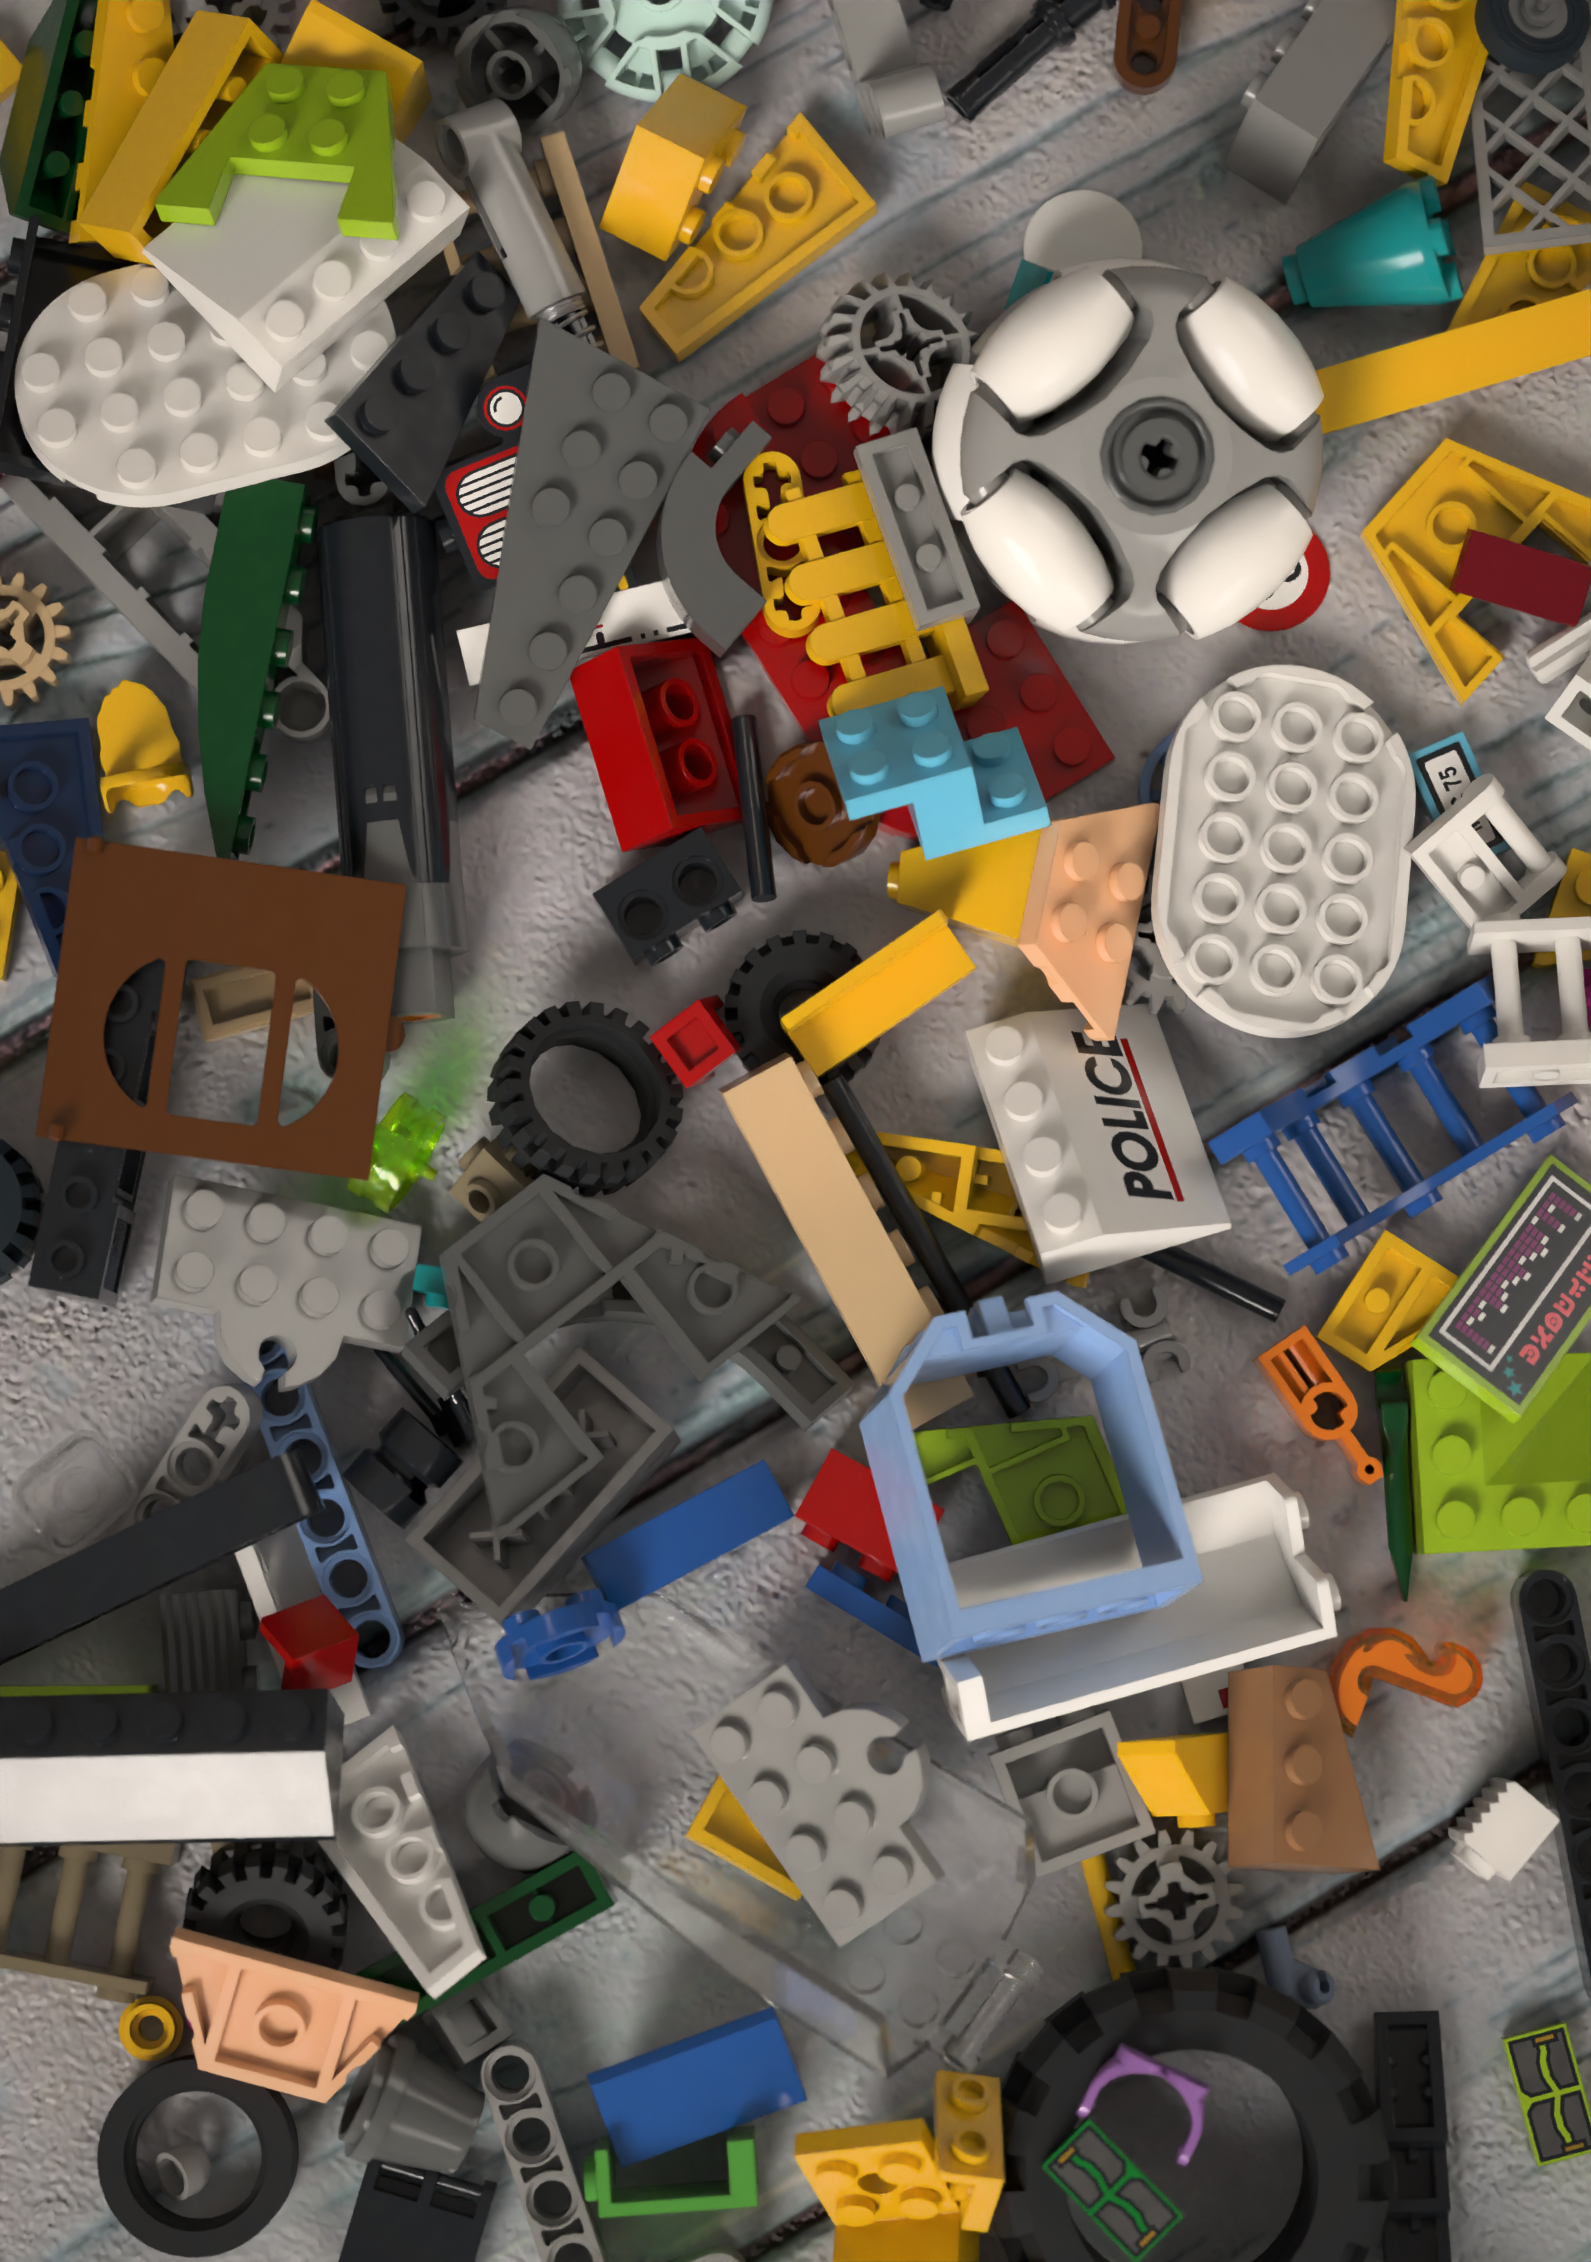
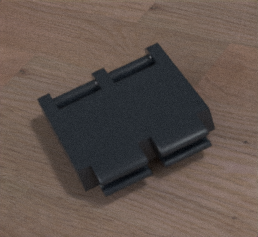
(413, 2221)

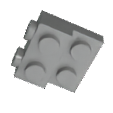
(1071, 1788)

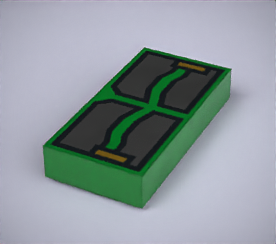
(1111, 2190)

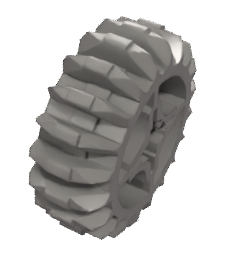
(892, 375)

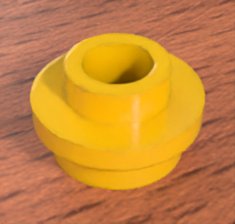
(132, 2035)

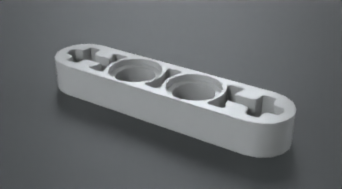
(169, 1478)

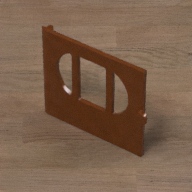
(182, 907)

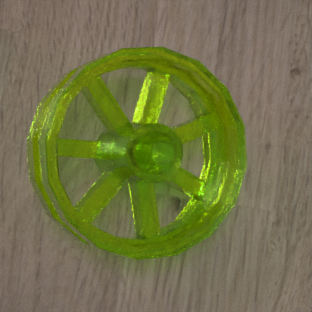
(401, 1152)

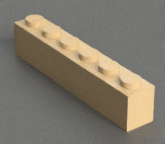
(839, 1223)

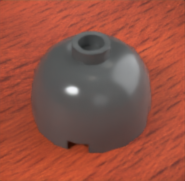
(522, 60)
(504, 1828)

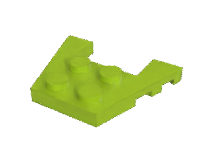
(299, 127)
(1037, 1471)

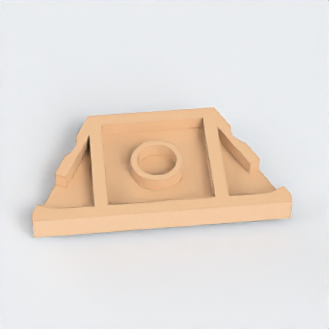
(1088, 908)
(280, 2016)

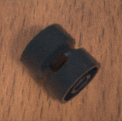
(402, 1468)

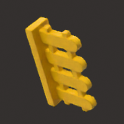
(843, 639)

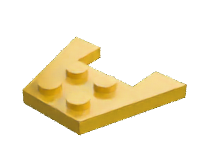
(1423, 532)

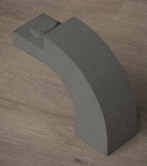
(694, 574)

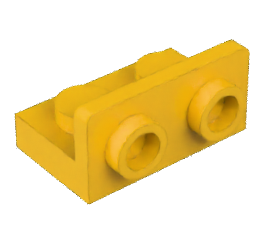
(969, 2143)

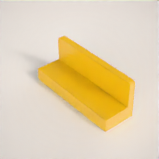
(877, 994)

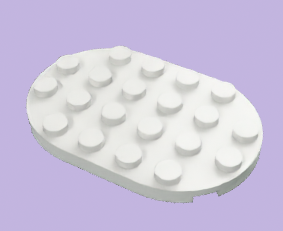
(157, 409)
(1283, 852)

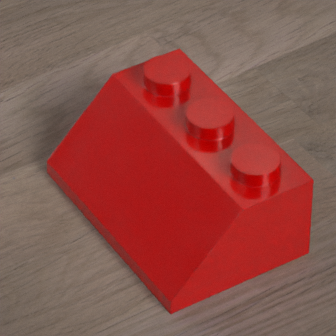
(660, 740)

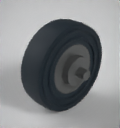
(1532, 34)

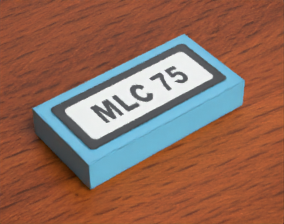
(1442, 776)

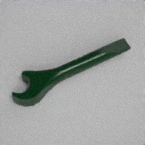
(1393, 1431)

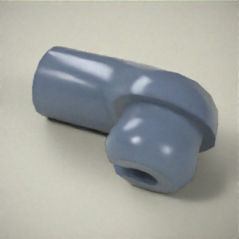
(1290, 1976)

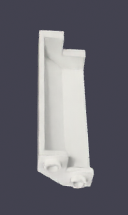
(1253, 1603)

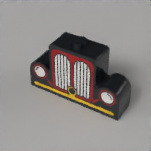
(478, 485)

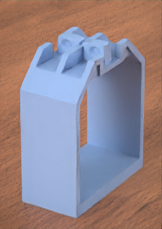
(993, 1339)

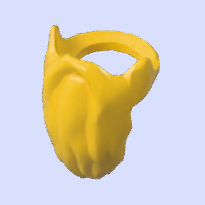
(139, 749)

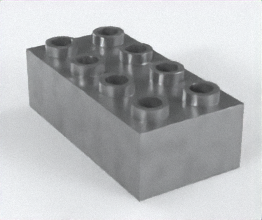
(530, 1560)

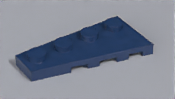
(44, 805)

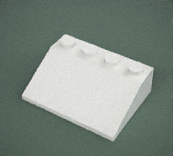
(285, 277)

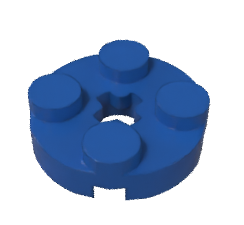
(558, 1638)

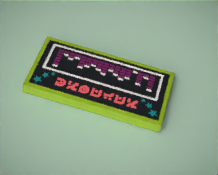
(1519, 1295)

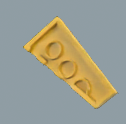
(128, 56)
(1431, 85)
(775, 227)

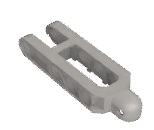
(94, 553)

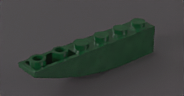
(244, 642)
(514, 1924)

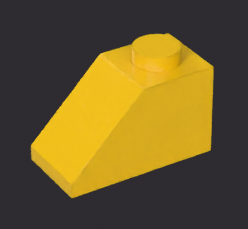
(1180, 1775)

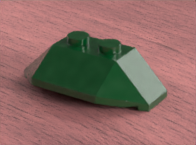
(46, 119)

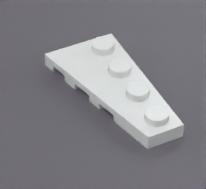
(400, 1865)

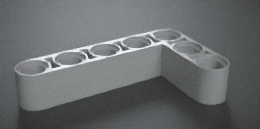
(887, 80)
(552, 2163)

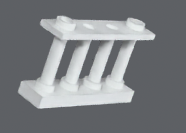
(1512, 1056)

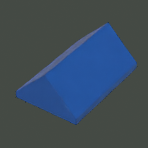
(697, 2087)

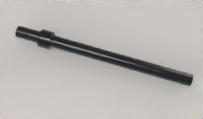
(915, 1228)

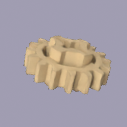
(21, 621)

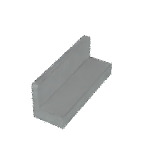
(916, 529)

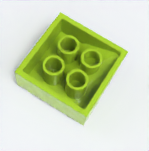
(1496, 1481)

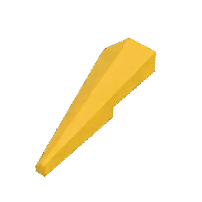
(963, 1188)

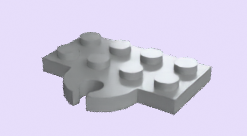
(284, 1275)
(827, 1797)

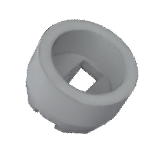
(182, 2171)

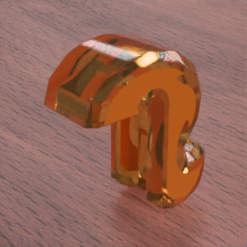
(1396, 1658)

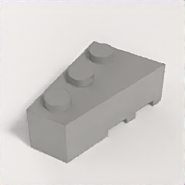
(1308, 90)

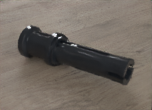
(1050, 26)

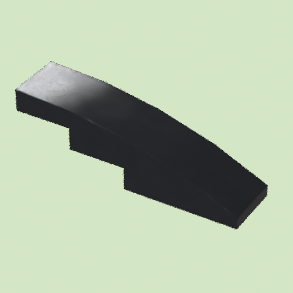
(1416, 2131)

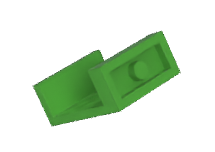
(737, 2192)

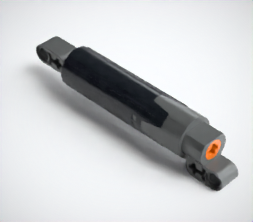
(392, 737)

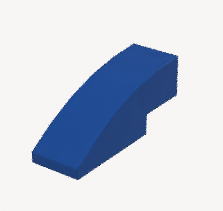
(688, 1536)

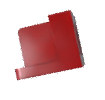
(696, 1042)
(314, 1644)

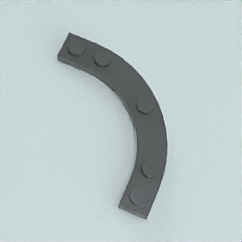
(779, 1358)

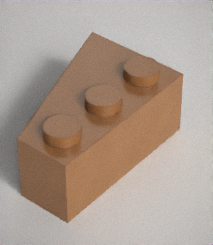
(1292, 1777)

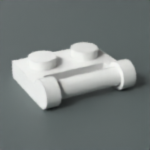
(1468, 870)

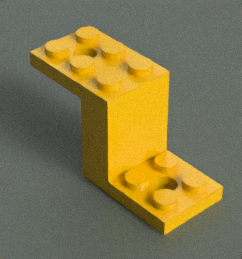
(885, 2194)

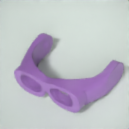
(1133, 2061)

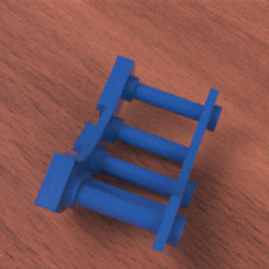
(1352, 1087)

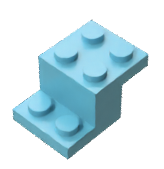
(916, 758)

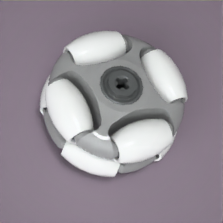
(1176, 456)

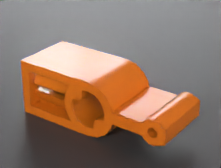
(1300, 1402)

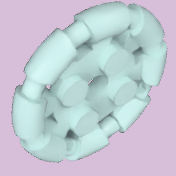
(663, 28)

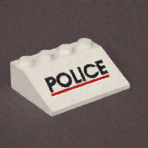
(1095, 1138)

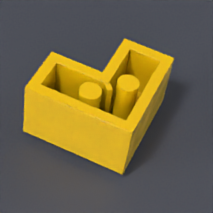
(670, 164)

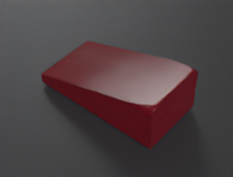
(1521, 578)

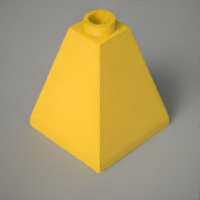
(975, 887)

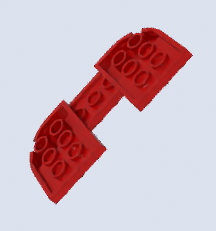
(1020, 672)

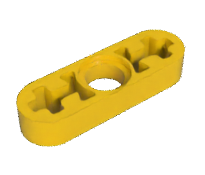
(758, 503)

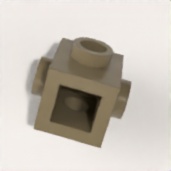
(489, 1178)

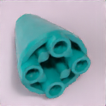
(1380, 255)

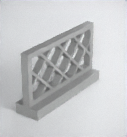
(1532, 235)

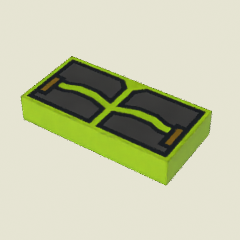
(1549, 2092)

